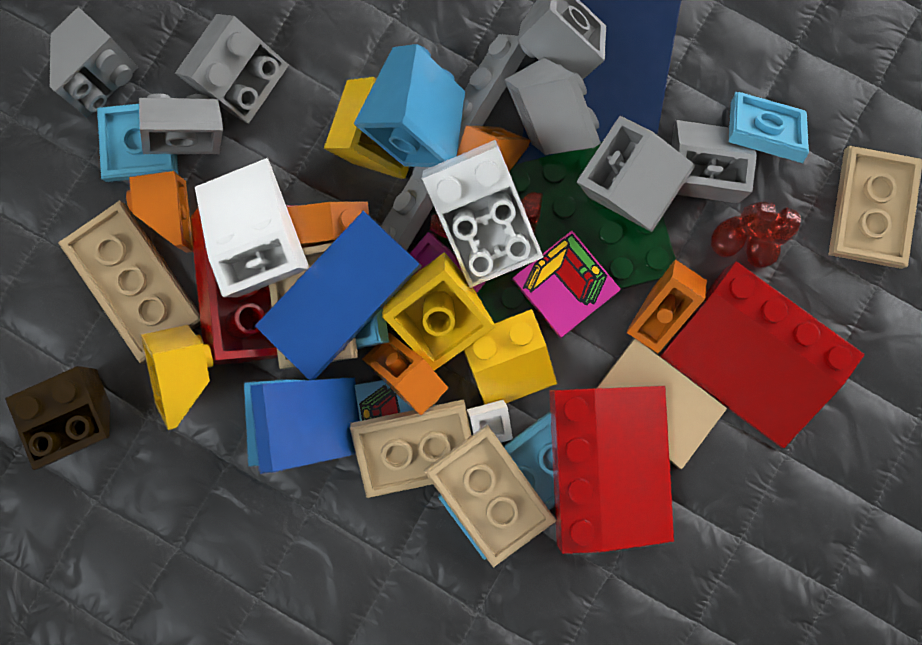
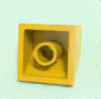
(353, 144)
(438, 312)
(511, 360)
(176, 370)

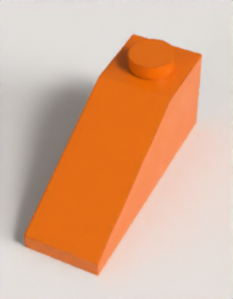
(324, 221)

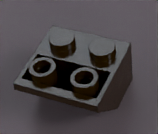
(61, 415)

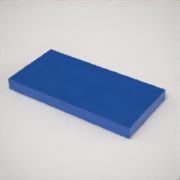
(337, 296)
(303, 422)

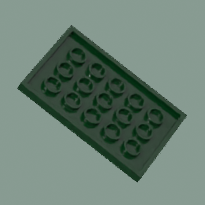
(619, 245)

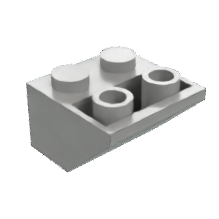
(86, 63)
(232, 67)
(553, 108)
(721, 168)
(635, 173)

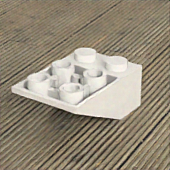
(482, 213)
(248, 230)

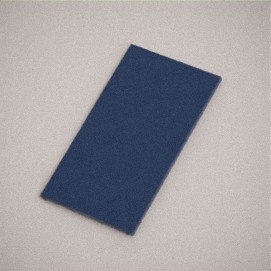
(635, 64)

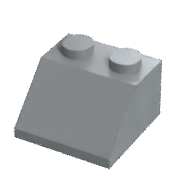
(564, 34)
(180, 124)

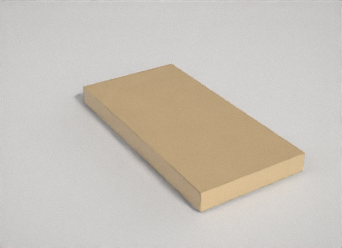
(129, 277)

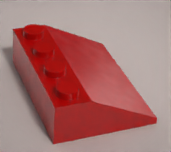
(228, 321)
(761, 355)
(611, 468)

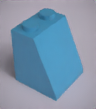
(414, 109)

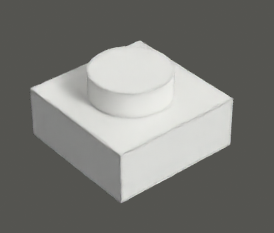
(493, 415)

